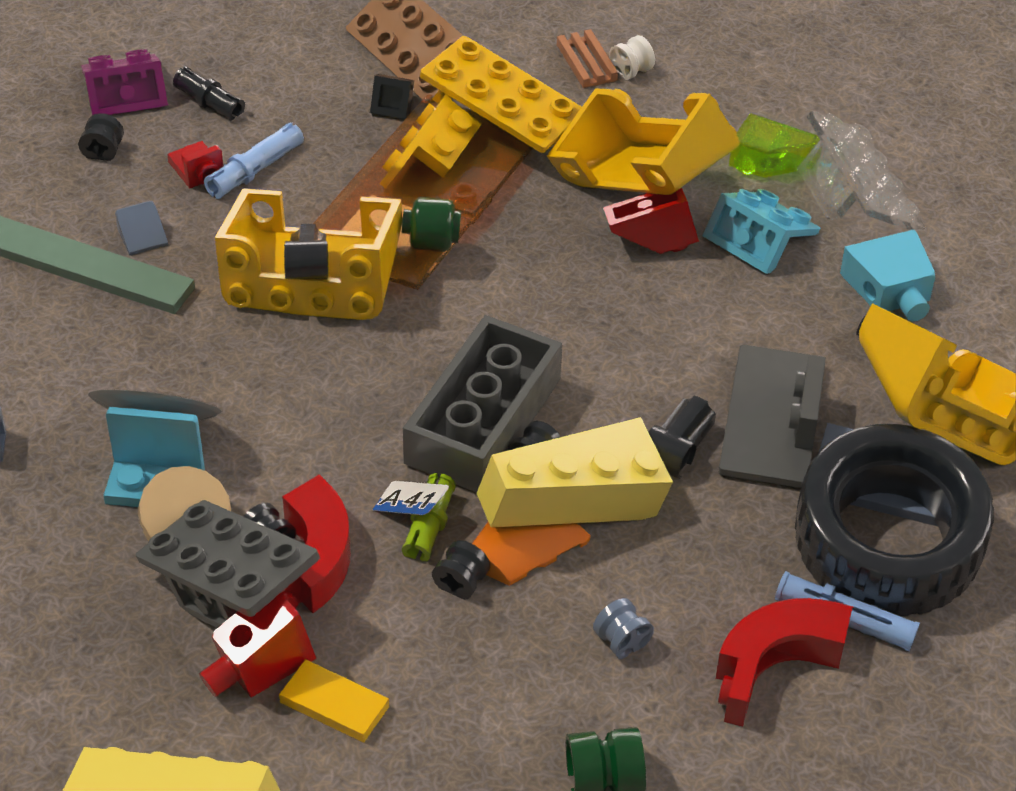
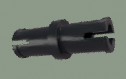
(208, 93)

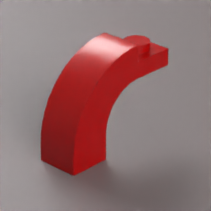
(324, 525)
(774, 634)

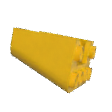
(622, 151)
(358, 262)

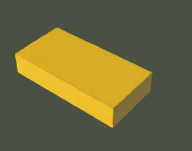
(334, 700)

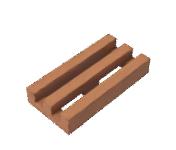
(579, 42)

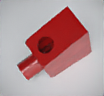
(258, 649)

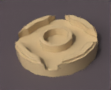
(173, 493)

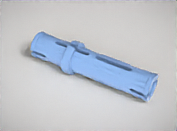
(244, 166)
(863, 618)

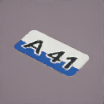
(410, 497)

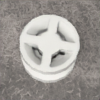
(632, 57)

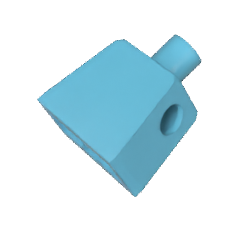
(891, 273)

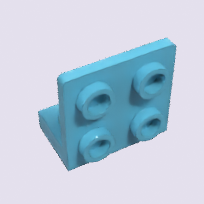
(756, 227)
(147, 445)

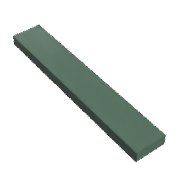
(94, 266)

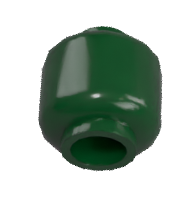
(432, 224)

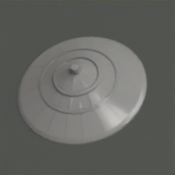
(153, 402)

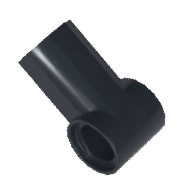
(306, 254)
(682, 433)

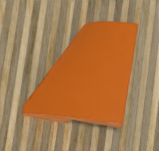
(520, 549)

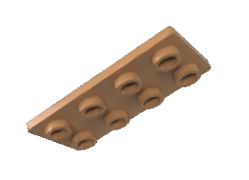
(404, 37)

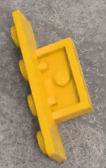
(438, 142)

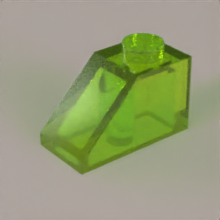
(770, 147)

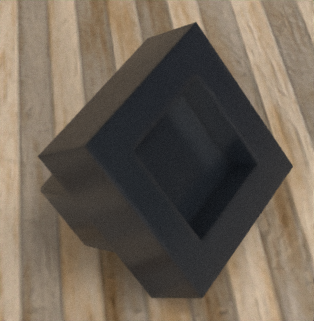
(392, 96)

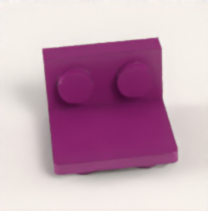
(124, 83)

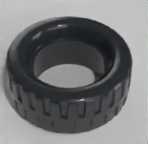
(906, 464)

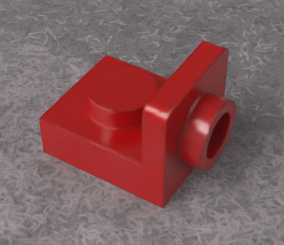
(196, 162)

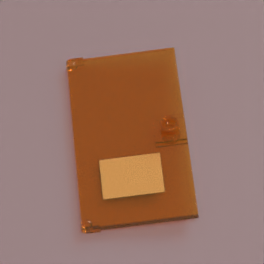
(469, 184)

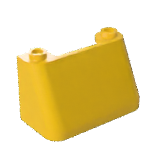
(953, 396)

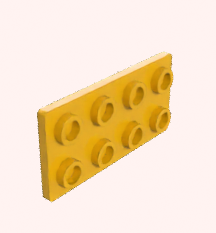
(501, 93)

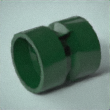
(610, 762)

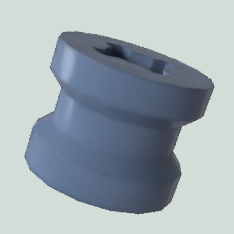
(623, 627)

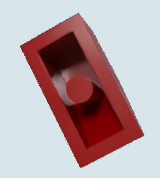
(654, 221)

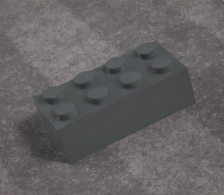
(482, 401)

